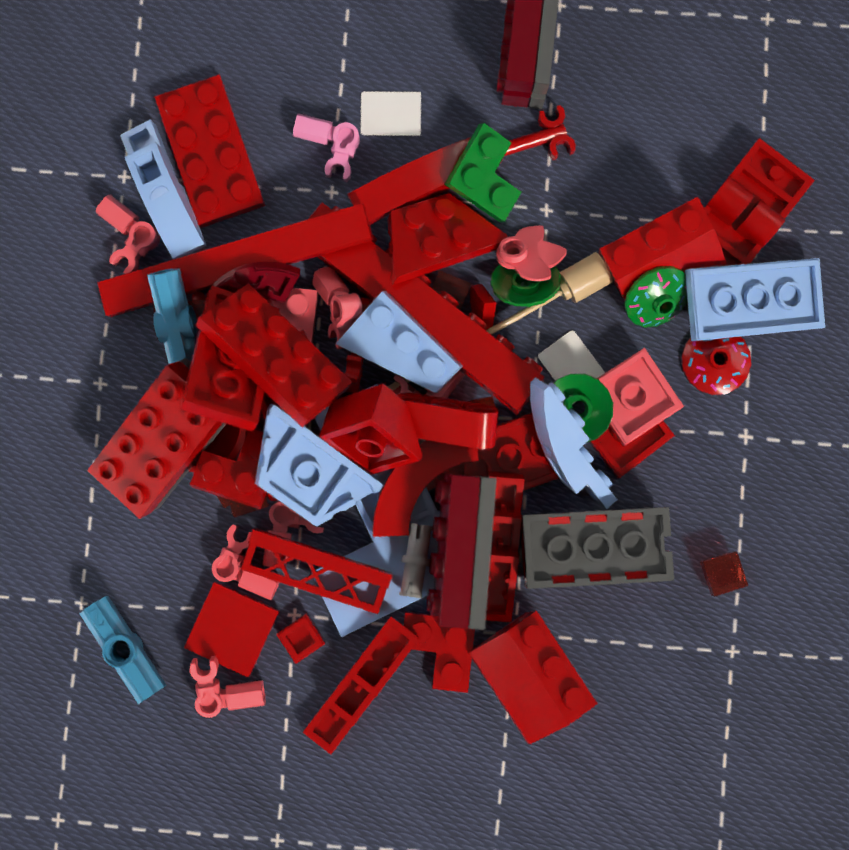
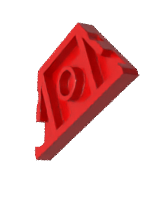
(437, 236)

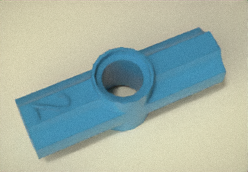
(173, 316)
(109, 628)

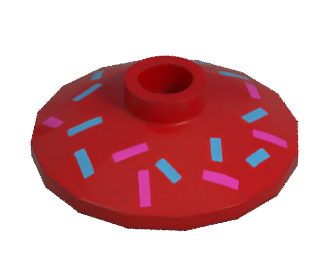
(710, 377)

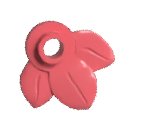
(530, 254)

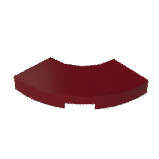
(269, 279)

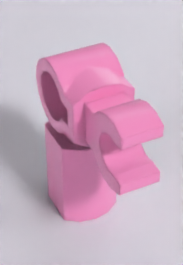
(343, 136)

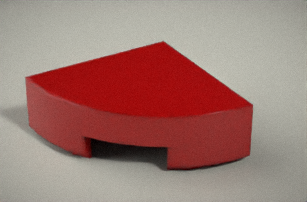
(482, 304)

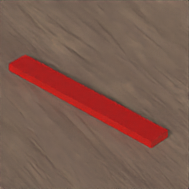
(281, 245)

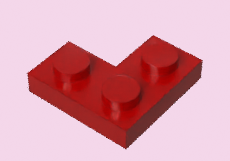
(232, 478)
(451, 650)

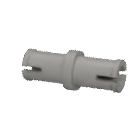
(415, 560)

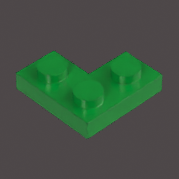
(476, 177)

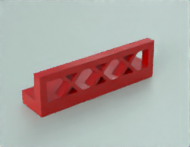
(320, 558)

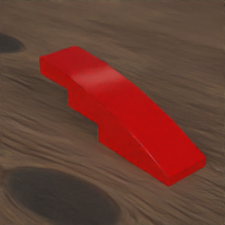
(409, 183)
(504, 546)
(361, 685)

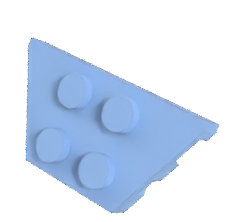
(308, 471)

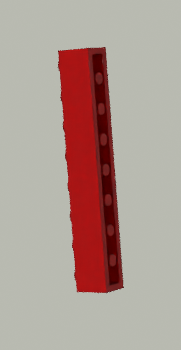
(484, 358)

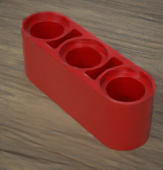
(452, 420)

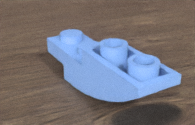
(161, 191)
(563, 443)

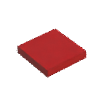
(624, 458)
(232, 629)

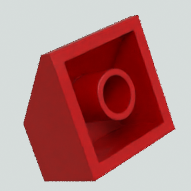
(372, 430)

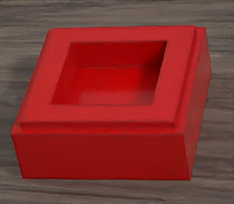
(301, 638)

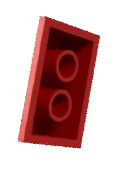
(676, 239)
(532, 677)

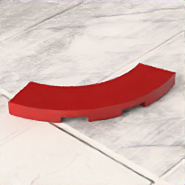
(408, 481)

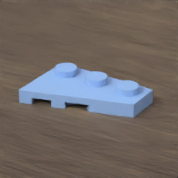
(400, 344)

